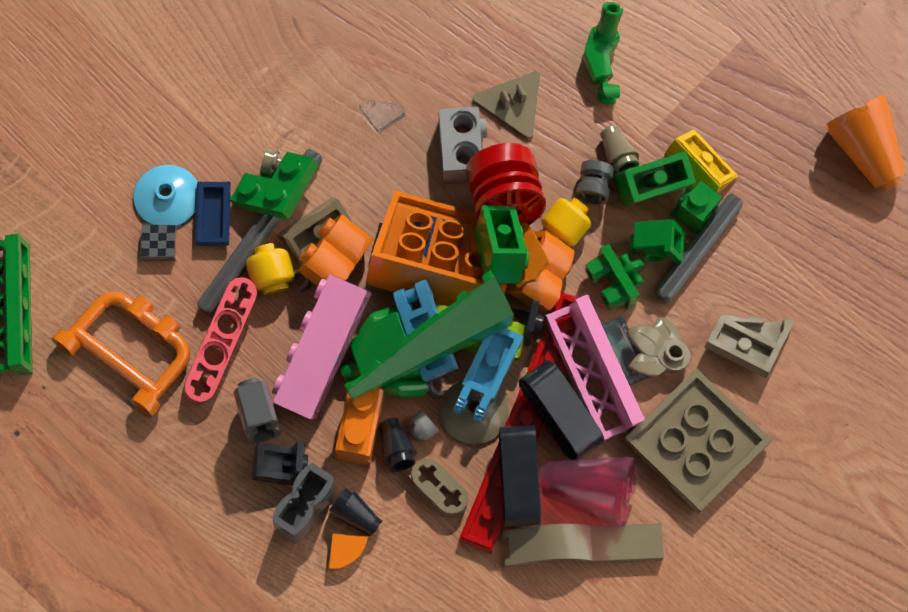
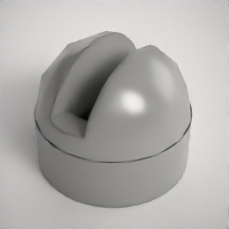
(422, 427)

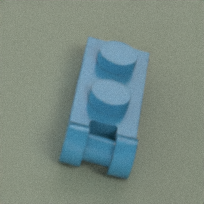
(413, 319)

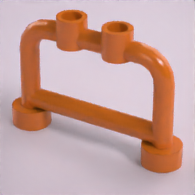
(139, 310)

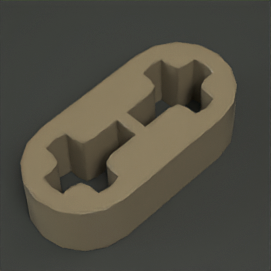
(445, 482)

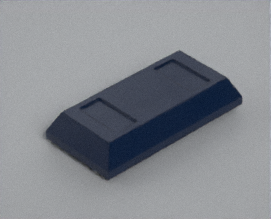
(213, 214)

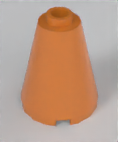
(870, 142)

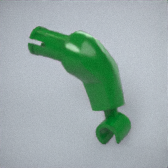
(598, 50)

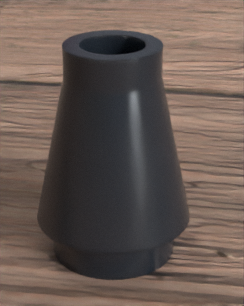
(396, 447)
(355, 512)

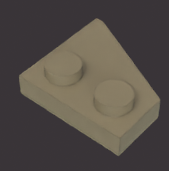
(749, 341)

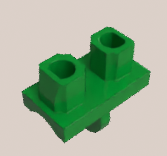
(622, 289)

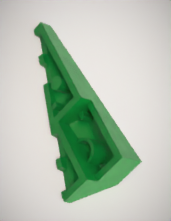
(454, 328)

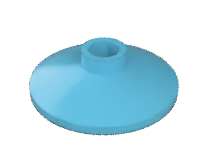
(170, 209)

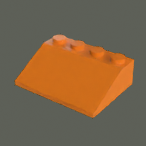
(452, 257)

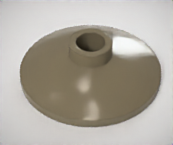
(462, 427)

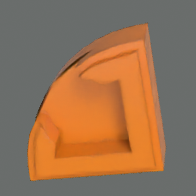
(346, 550)

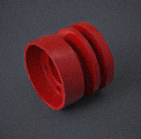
(506, 177)

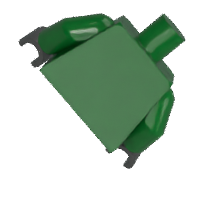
(377, 342)

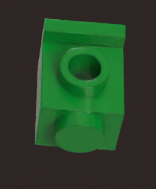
(696, 207)
(658, 240)

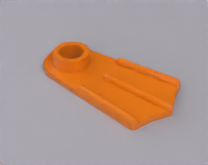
(537, 257)

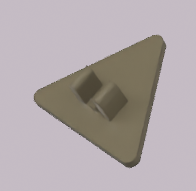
(513, 102)

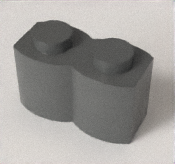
(256, 411)
(297, 510)

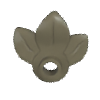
(654, 349)

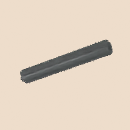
(699, 248)

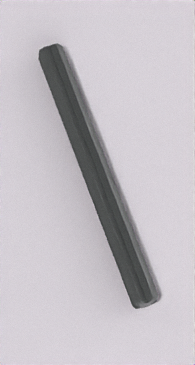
(237, 261)

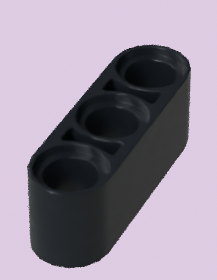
(561, 410)
(519, 475)

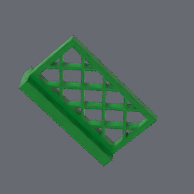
(17, 305)

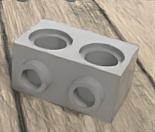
(459, 144)

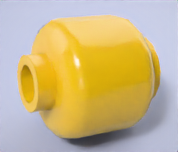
(567, 221)
(270, 269)

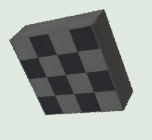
(158, 243)

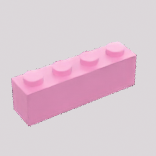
(321, 347)

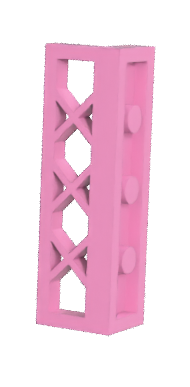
(604, 361)

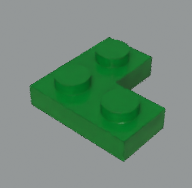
(280, 193)

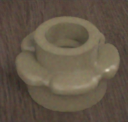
(270, 162)

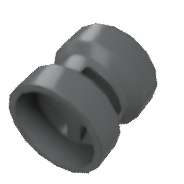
(594, 182)

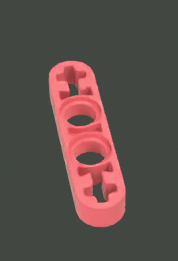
(216, 338)

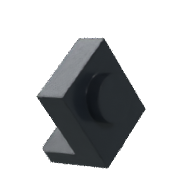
(278, 463)

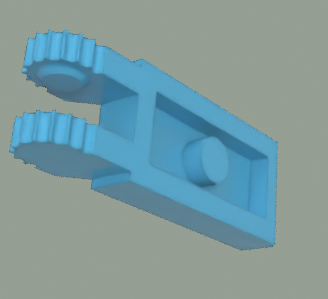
(489, 370)

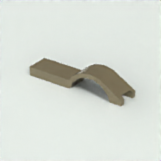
(584, 544)

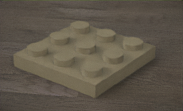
(697, 440)

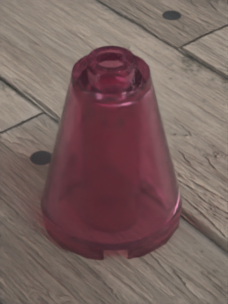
(592, 486)

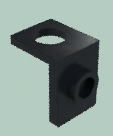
(531, 320)

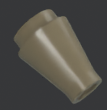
(618, 150)

